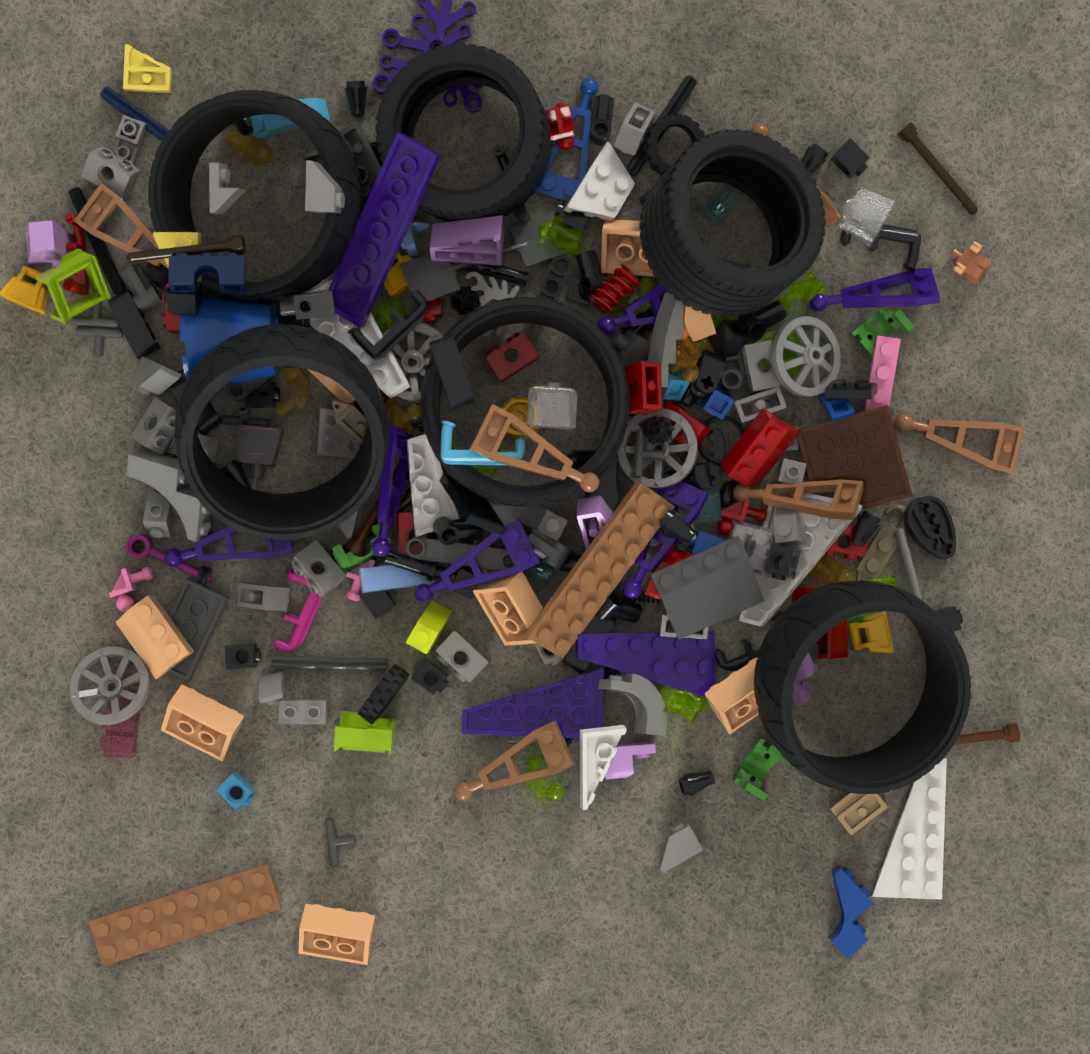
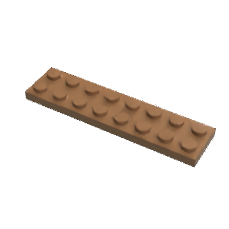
(599, 570)
(185, 914)

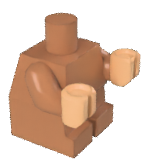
(971, 263)

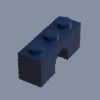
(187, 269)

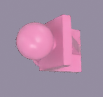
(354, 574)
(126, 584)

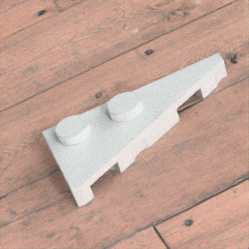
(596, 752)

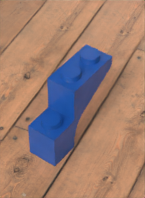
(853, 902)

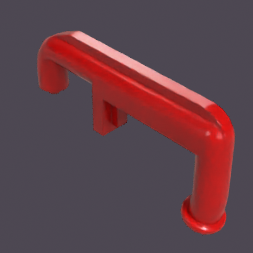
(81, 285)

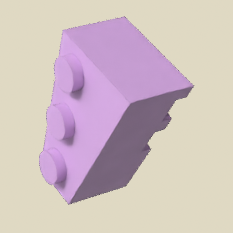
(468, 241)
(46, 242)
(592, 516)

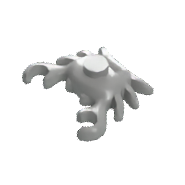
(492, 294)

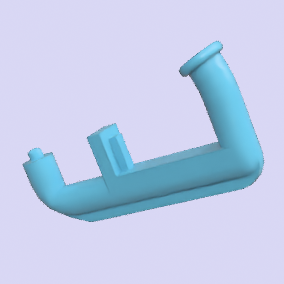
(469, 457)

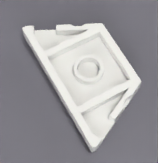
(603, 187)

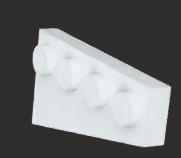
(427, 492)

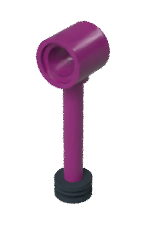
(203, 574)

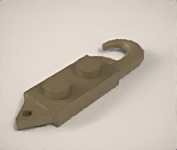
(353, 421)
(880, 549)

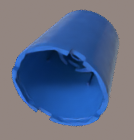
(217, 322)

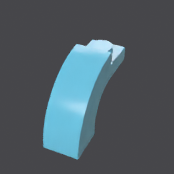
(272, 124)

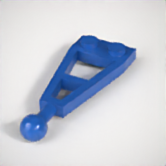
(563, 187)

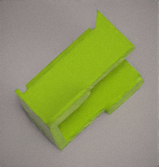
(71, 264)
(360, 735)

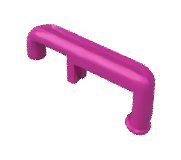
(303, 622)

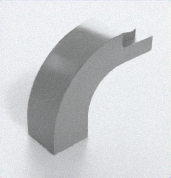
(646, 701)

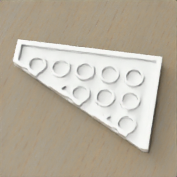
(820, 536)

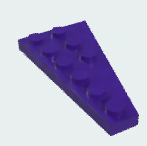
(661, 659)
(570, 702)

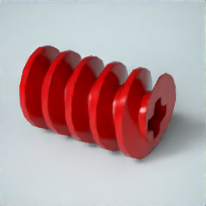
(614, 290)

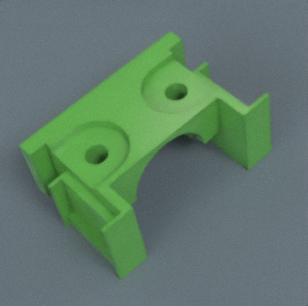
(881, 327)
(350, 561)
(757, 766)

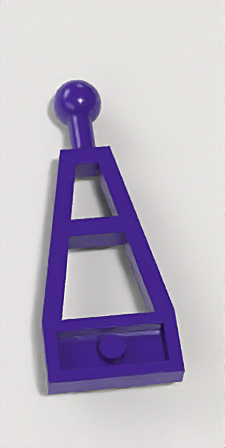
(921, 283)
(608, 324)
(391, 494)
(680, 495)
(518, 547)
(276, 548)

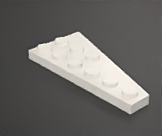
(386, 370)
(917, 847)

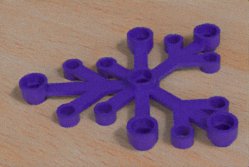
(442, 22)

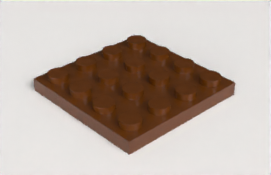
(858, 450)

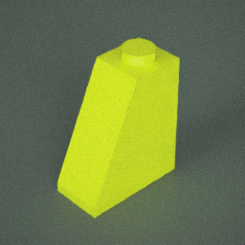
(429, 627)

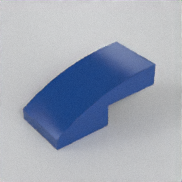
(836, 408)

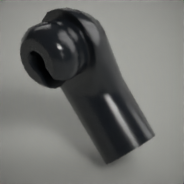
(726, 493)

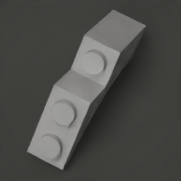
(167, 477)

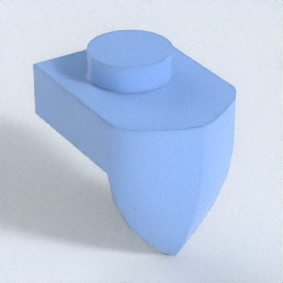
(408, 241)

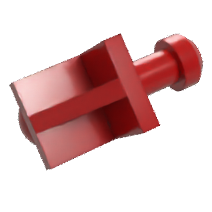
(561, 126)
(737, 512)

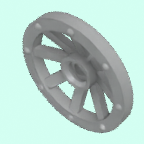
(808, 356)
(417, 357)
(681, 471)
(107, 683)

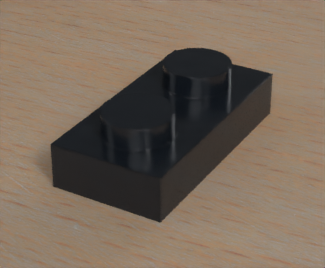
(849, 390)

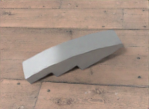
(666, 331)

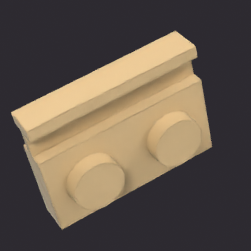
(857, 810)

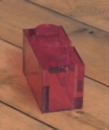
(120, 737)

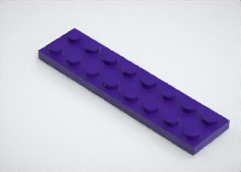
(382, 227)

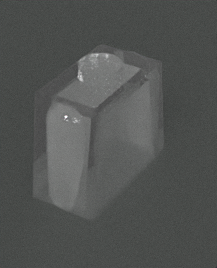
(866, 215)
(552, 407)

